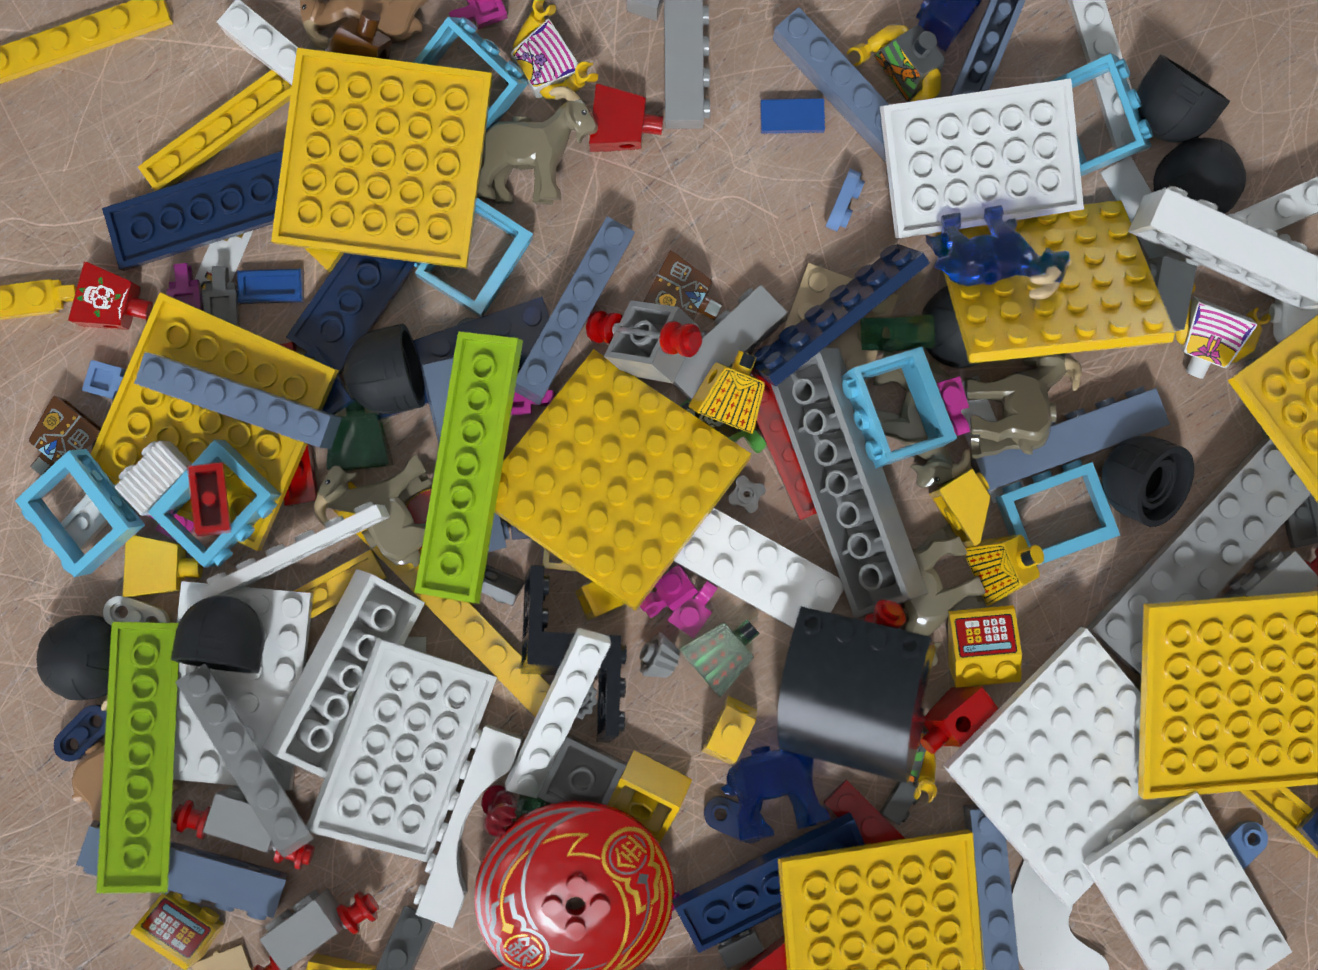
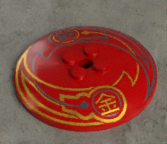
(568, 854)

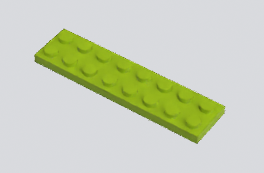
(468, 467)
(138, 760)

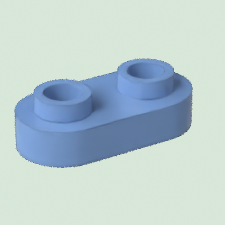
(840, 213)
(1239, 844)

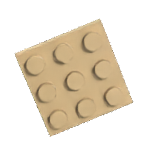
(815, 290)

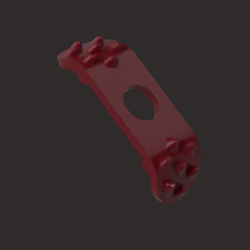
(500, 808)

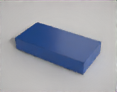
(792, 116)
(270, 286)

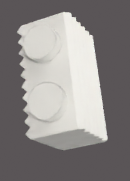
(152, 475)

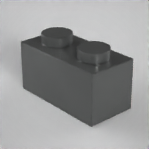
(899, 802)
(740, 948)

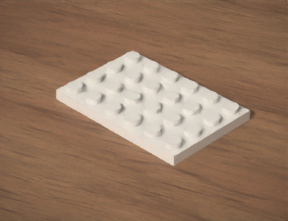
(982, 153)
(254, 696)
(401, 751)
(1186, 894)

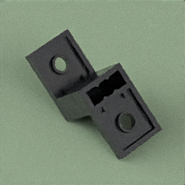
(545, 652)

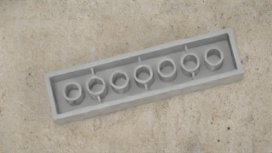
(847, 488)
(1205, 548)

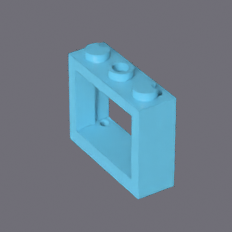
(487, 50)
(1130, 102)
(500, 274)
(924, 393)
(1044, 481)
(104, 496)
(241, 527)

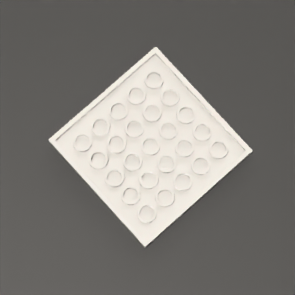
(1061, 764)

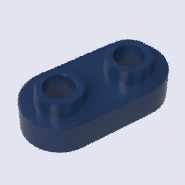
(83, 731)
(729, 823)

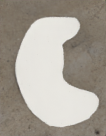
(1044, 929)

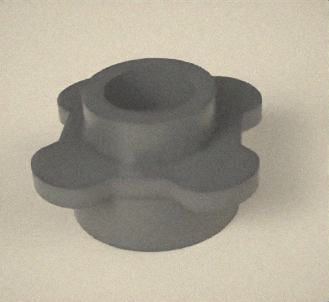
(750, 502)

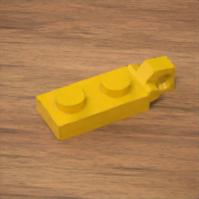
(34, 298)

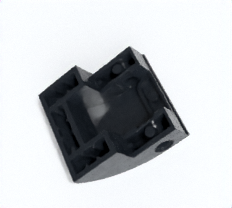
(854, 693)

